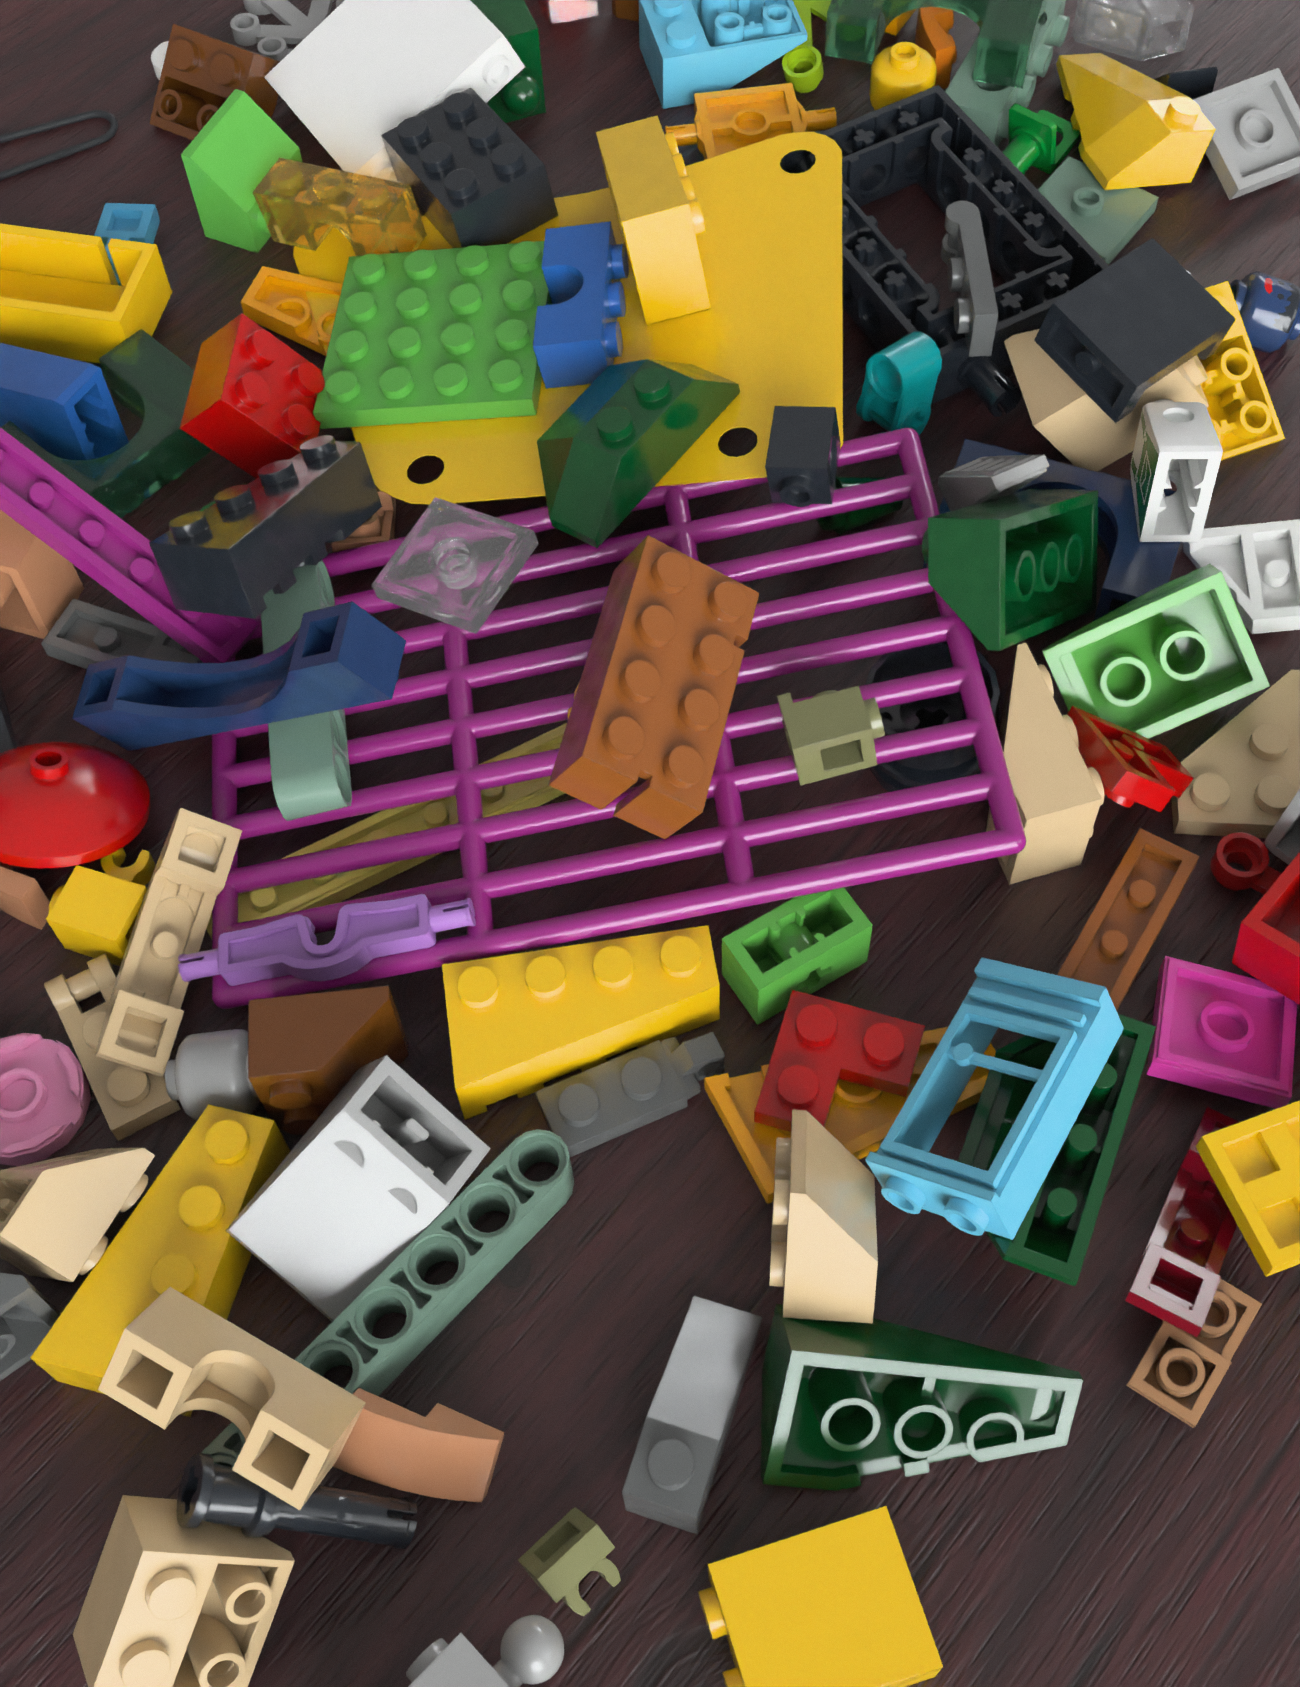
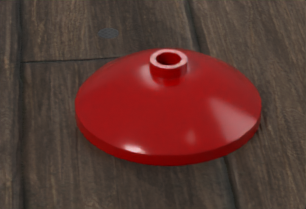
(67, 804)

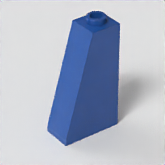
(59, 403)

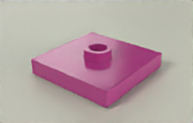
(1222, 1033)

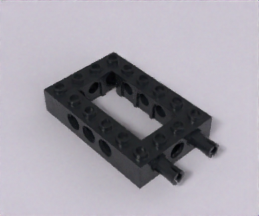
(952, 160)

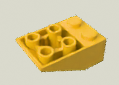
(1236, 388)

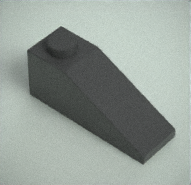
(691, 1415)

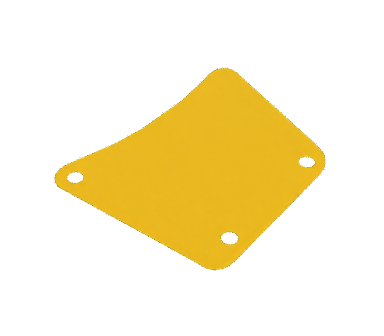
(770, 327)

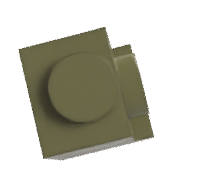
(831, 733)

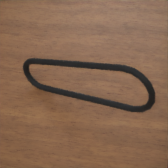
(62, 153)

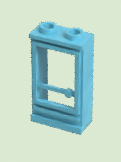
(1022, 1001)

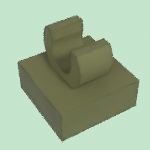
(567, 1556)

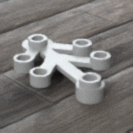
(273, 38)

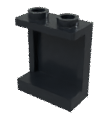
(1132, 327)

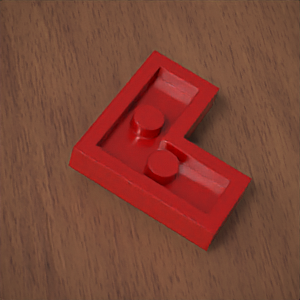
(1129, 763)
(829, 1043)

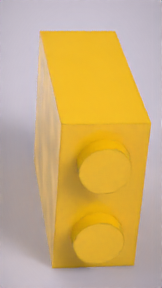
(822, 1610)

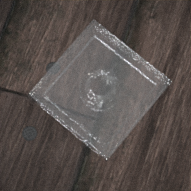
(455, 564)

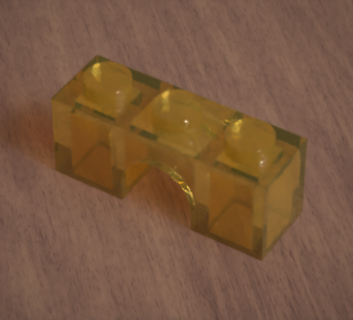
(308, 200)

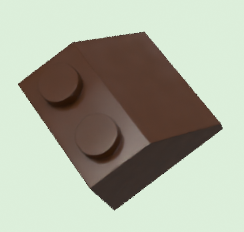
(312, 1046)

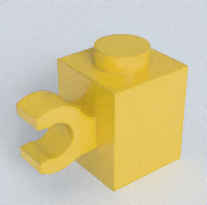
(99, 909)

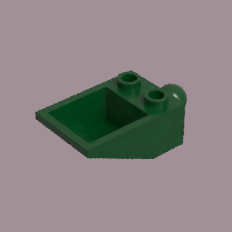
(525, 92)

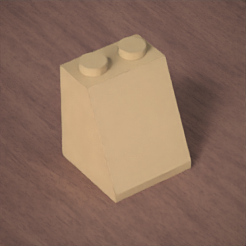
(1073, 419)

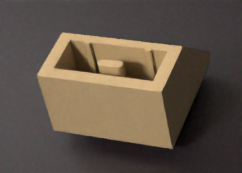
(64, 1205)
(822, 1227)
(178, 1601)

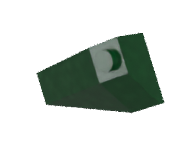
(895, 1398)

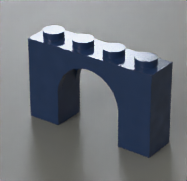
(1132, 564)

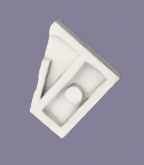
(1259, 568)

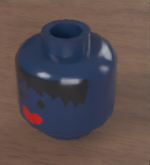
(1268, 309)

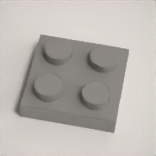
(1254, 133)

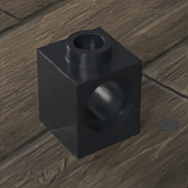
(803, 455)

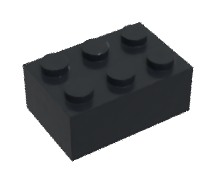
(470, 173)

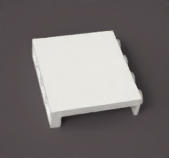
(385, 64)

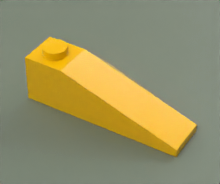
(1131, 124)

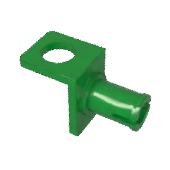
(1034, 139)

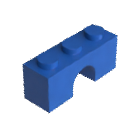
(580, 330)

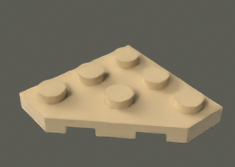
(1245, 769)

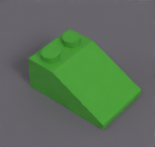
(1160, 657)

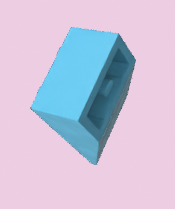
(713, 43)

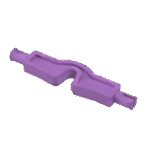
(360, 935)

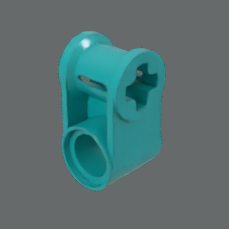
(901, 384)

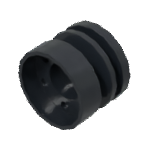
(927, 713)

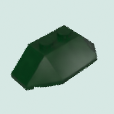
(624, 440)
(1068, 1202)

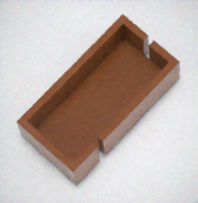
(656, 689)

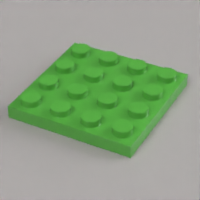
(435, 337)

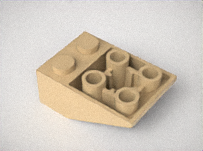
(1047, 773)

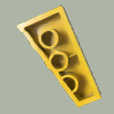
(169, 1241)

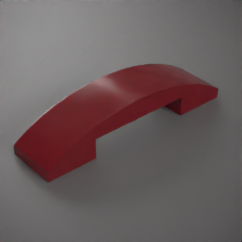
(1187, 1242)

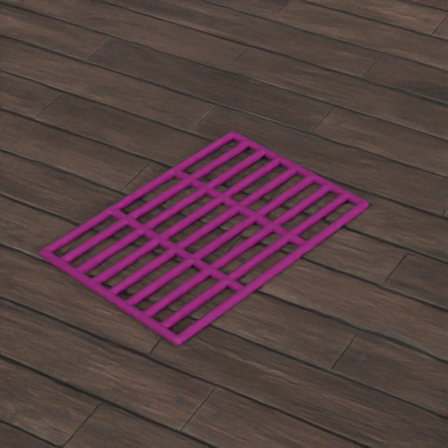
(731, 836)

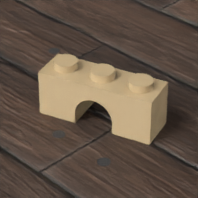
(193, 1359)

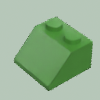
(228, 164)

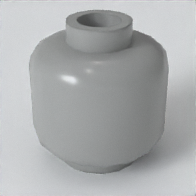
(213, 1072)

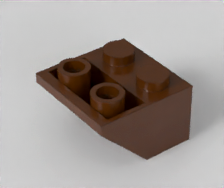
(201, 76)

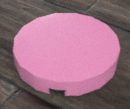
(40, 1098)

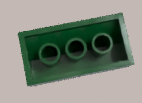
(1016, 562)

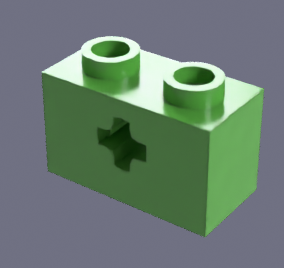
(795, 949)

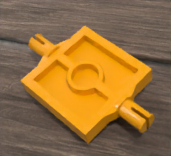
(747, 116)

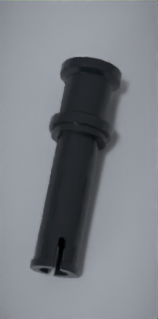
(224, 1497)

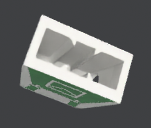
(1181, 446)

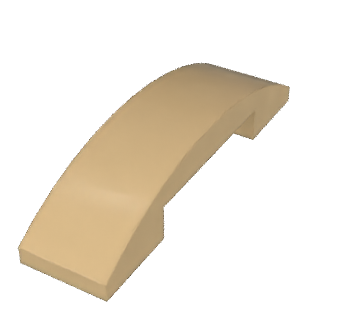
(170, 922)

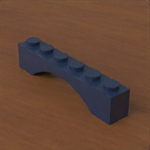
(330, 664)

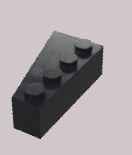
(266, 529)

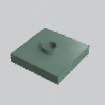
(1100, 216)

